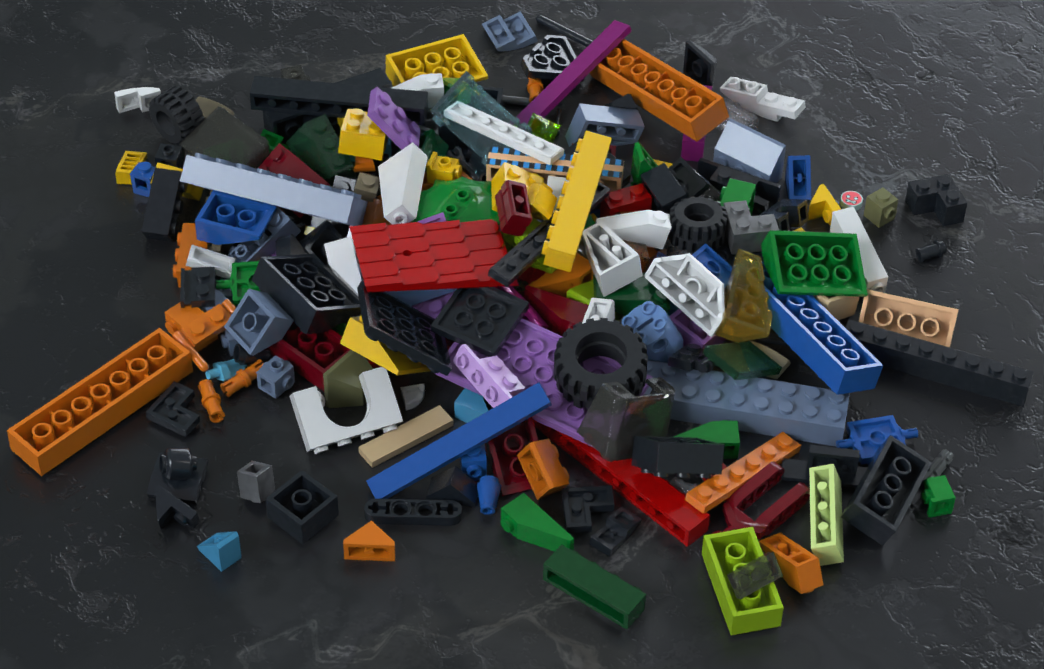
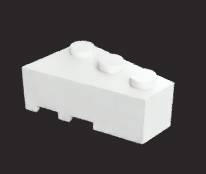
(610, 258)

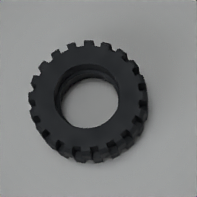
(594, 340)

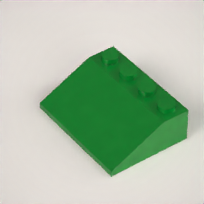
(814, 263)

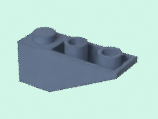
(278, 227)

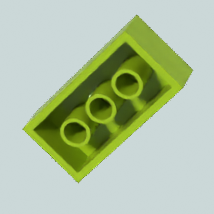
(726, 553)

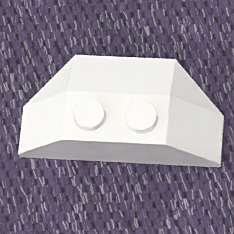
(690, 289)

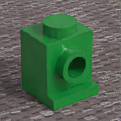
(938, 496)

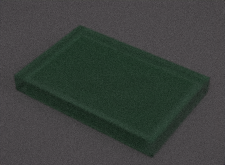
(742, 360)

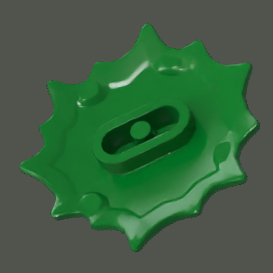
(458, 200)

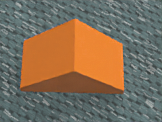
(369, 544)

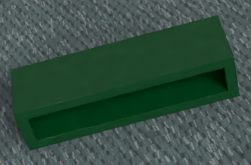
(594, 586)

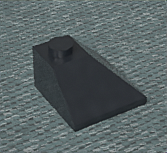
(699, 64)
(315, 240)

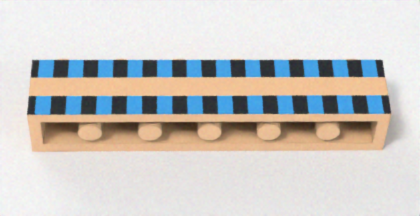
(611, 175)

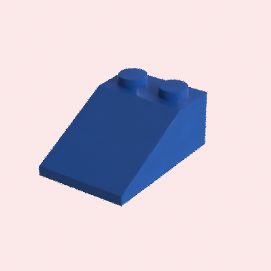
(232, 219)

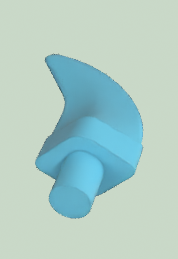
(224, 370)

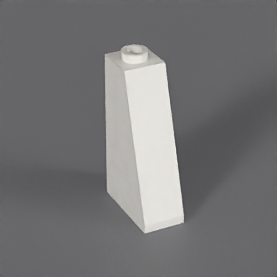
(402, 183)
(848, 221)

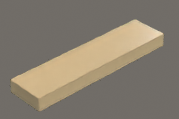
(405, 436)

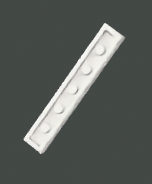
(504, 132)

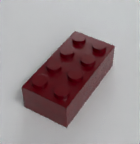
(310, 353)

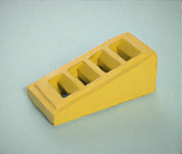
(127, 164)

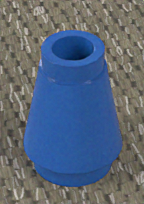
(488, 494)

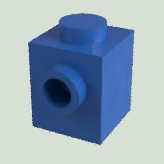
(475, 463)

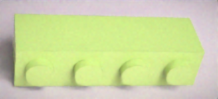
(826, 514)

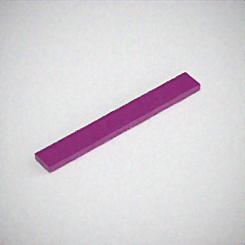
(576, 71)

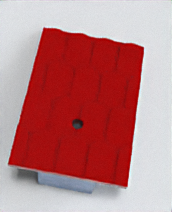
(429, 258)

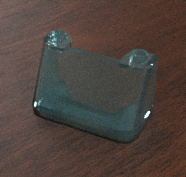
(472, 94)

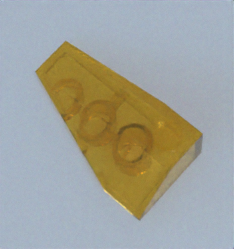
(746, 301)

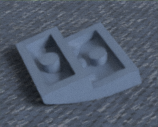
(509, 33)

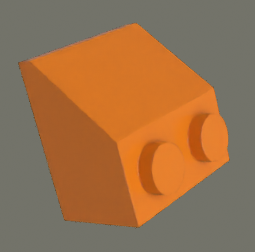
(543, 468)

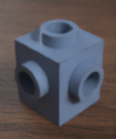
(275, 376)

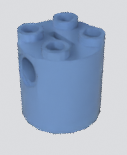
(656, 331)

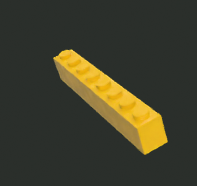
(576, 202)

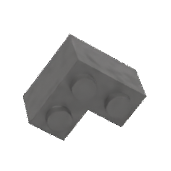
(744, 230)

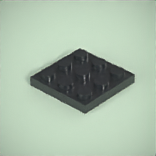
(480, 318)

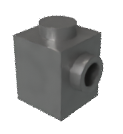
(256, 481)

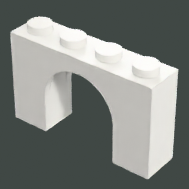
(320, 431)

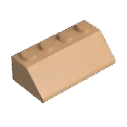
(909, 317)

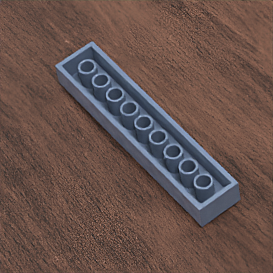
(756, 404)

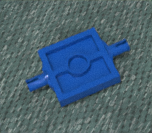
(871, 433)

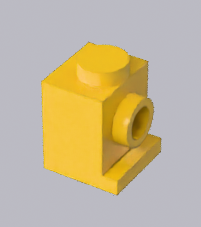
(443, 168)

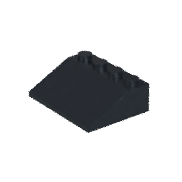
(307, 291)

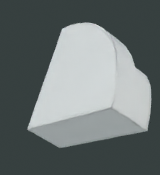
(412, 395)

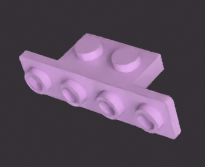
(488, 376)

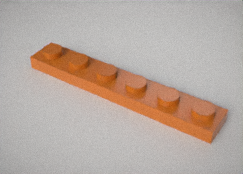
(723, 485)

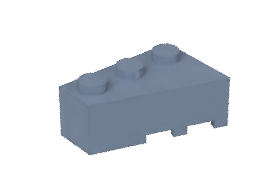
(618, 123)

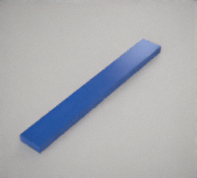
(459, 442)

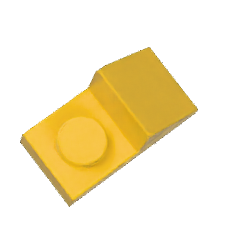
(823, 205)

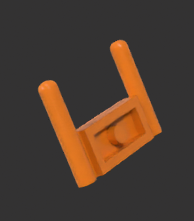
(204, 329)

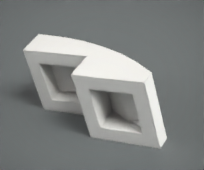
(135, 98)

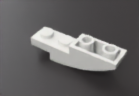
(757, 99)

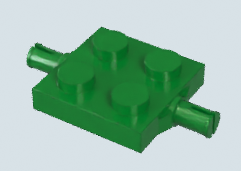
(240, 280)

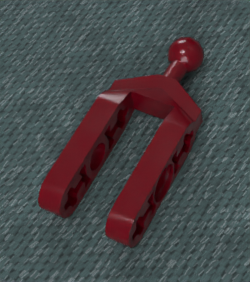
(752, 491)

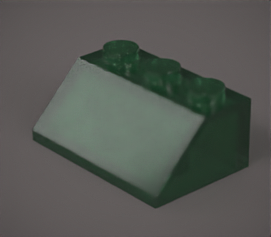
(318, 148)

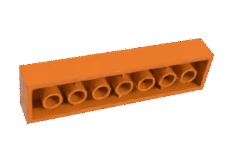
(661, 90)
(99, 401)

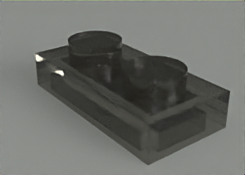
(755, 575)

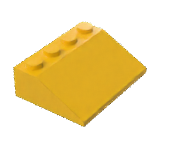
(446, 56)
(376, 351)

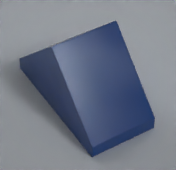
(798, 177)

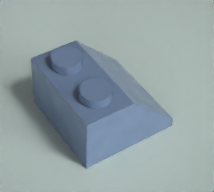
(258, 322)

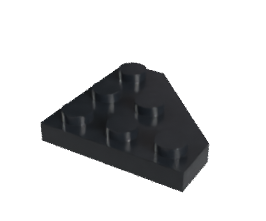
(548, 58)

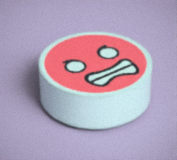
(850, 199)

